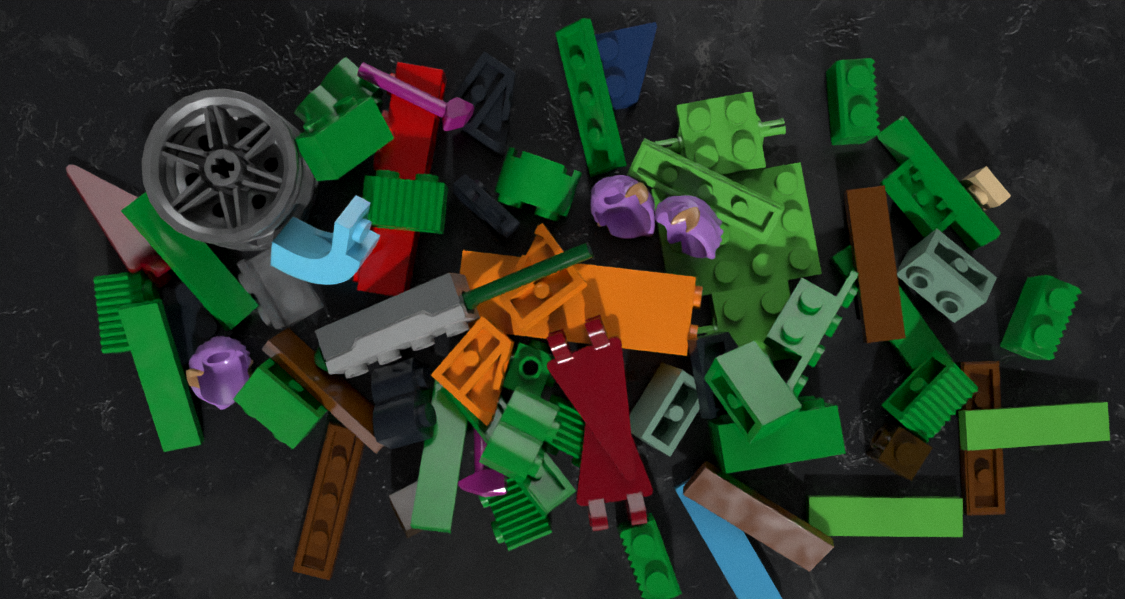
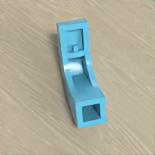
(323, 255)

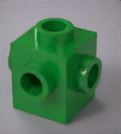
(517, 374)

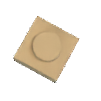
(985, 188)

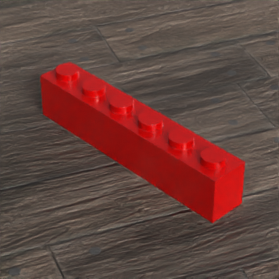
(411, 152)

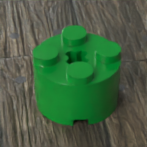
(536, 183)

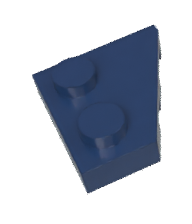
(625, 61)

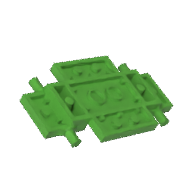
(748, 276)

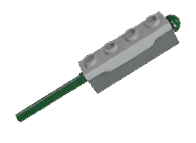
(420, 316)

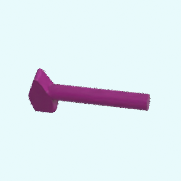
(453, 114)
(484, 481)

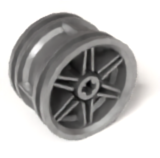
(176, 153)

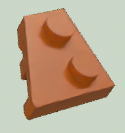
(540, 298)
(477, 369)

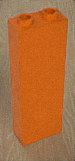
(638, 306)

